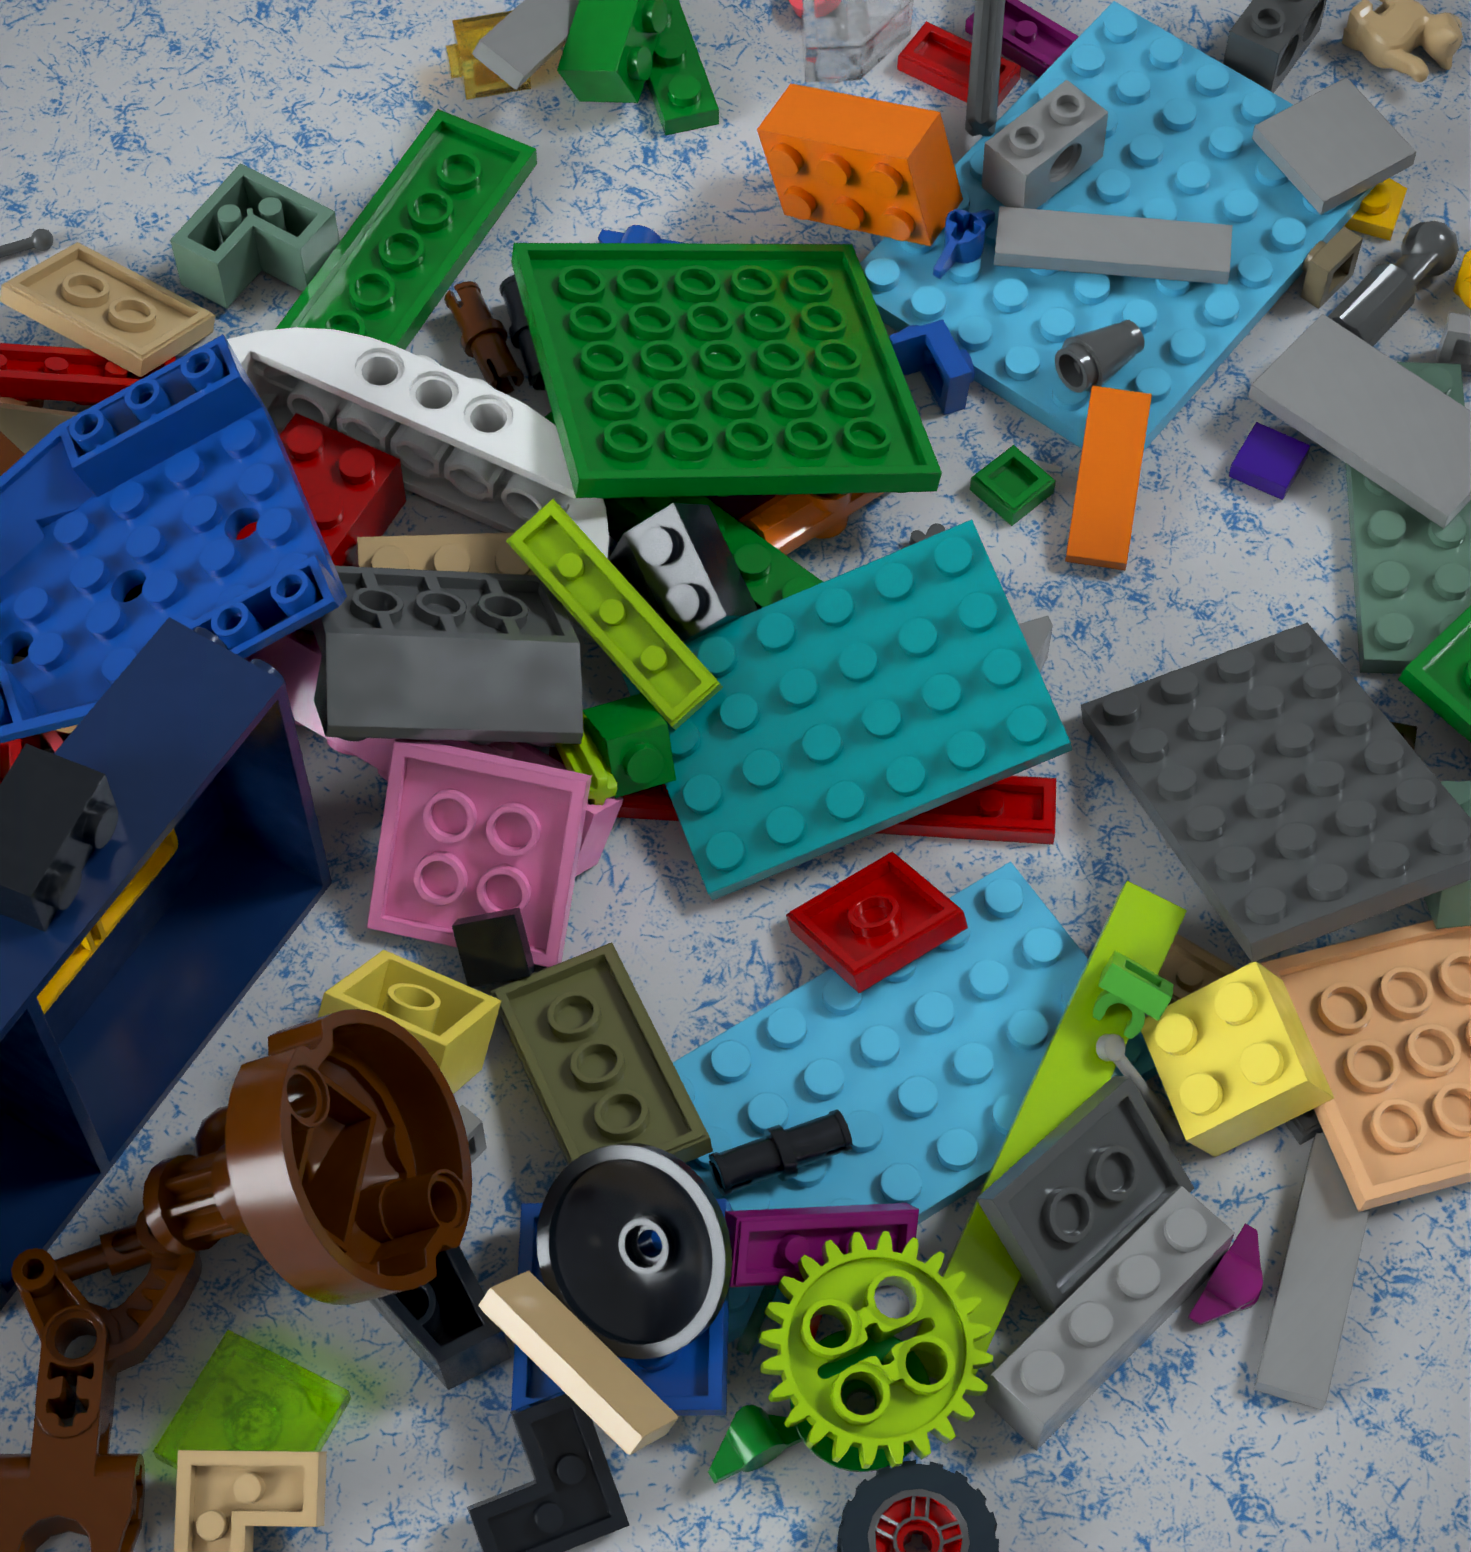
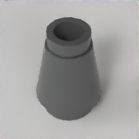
(1097, 355)

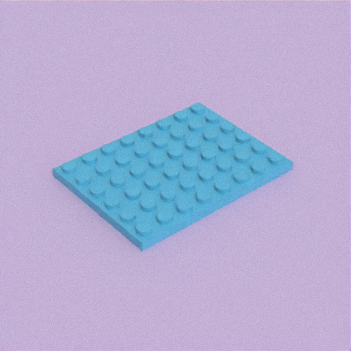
(1170, 152)

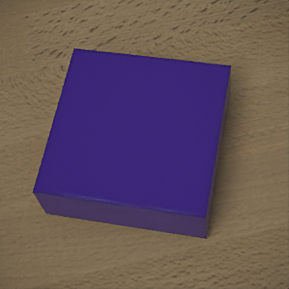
(1269, 460)

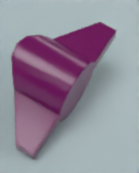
(1234, 1282)

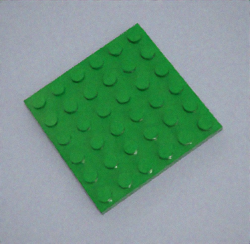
(720, 370)

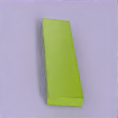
(614, 614)

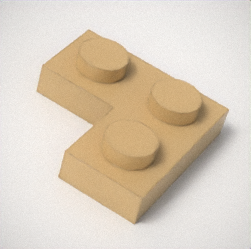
(234, 1490)

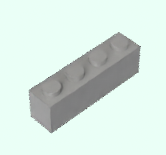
(1108, 1318)

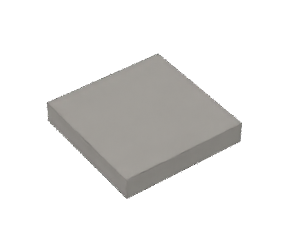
(1333, 145)

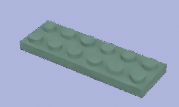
(1405, 567)

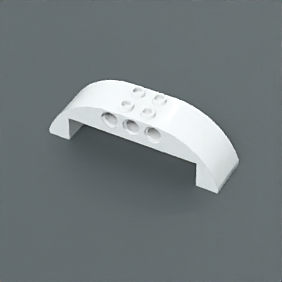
(450, 431)

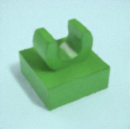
(1136, 988)

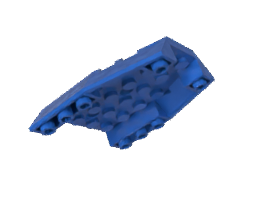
(153, 498)

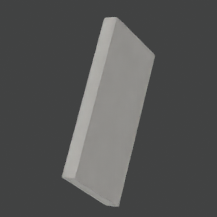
(1373, 417)

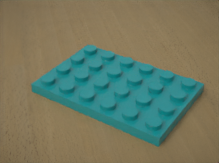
(857, 711)

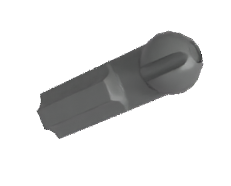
(1391, 288)

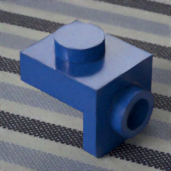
(939, 360)

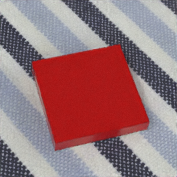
(876, 921)

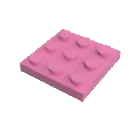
(477, 839)

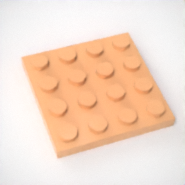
(1396, 1053)

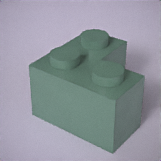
(250, 229)

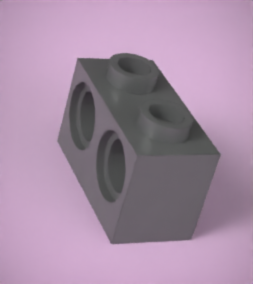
(1272, 38)

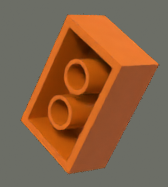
(861, 163)

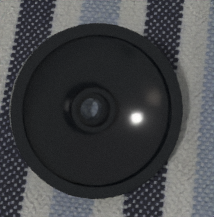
(602, 1257)

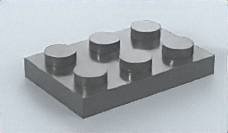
(1083, 1191)

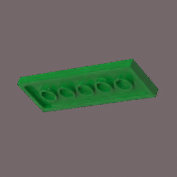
(415, 233)

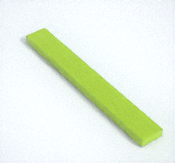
(1069, 1074)

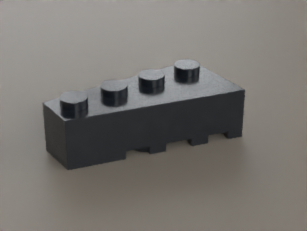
(446, 1323)

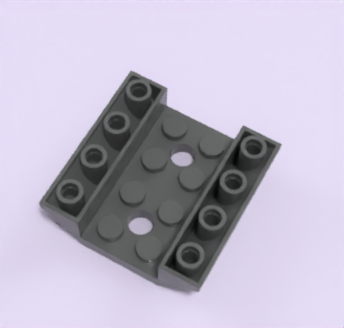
(448, 659)

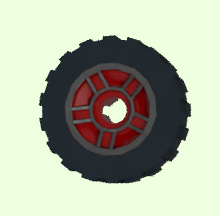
(920, 1502)

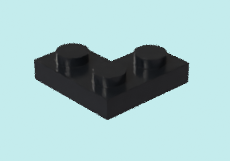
(571, 1487)

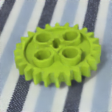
(903, 1406)

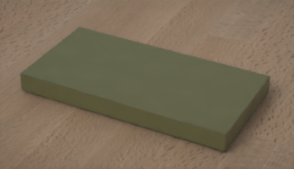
(598, 1059)

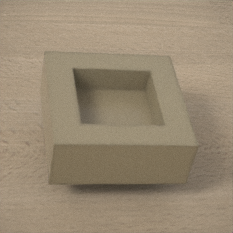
(1330, 266)

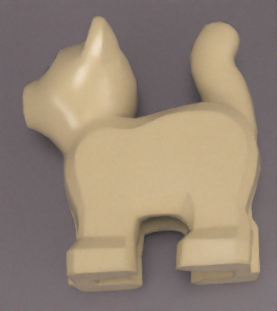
(1396, 30)

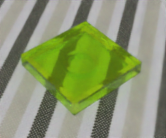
(253, 1403)

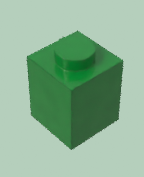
(632, 743)

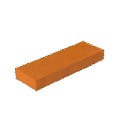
(1108, 478)

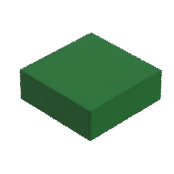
(1012, 485)

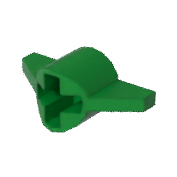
(751, 1442)

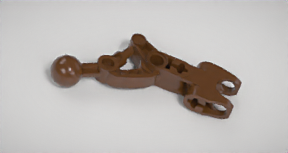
(70, 1475)

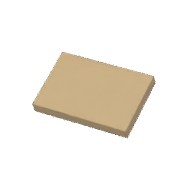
(108, 309)

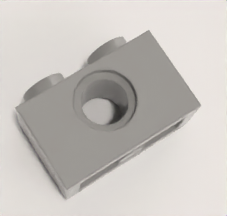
(1044, 148)

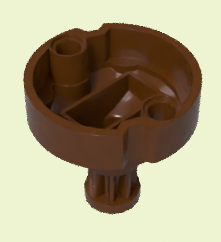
(332, 1161)

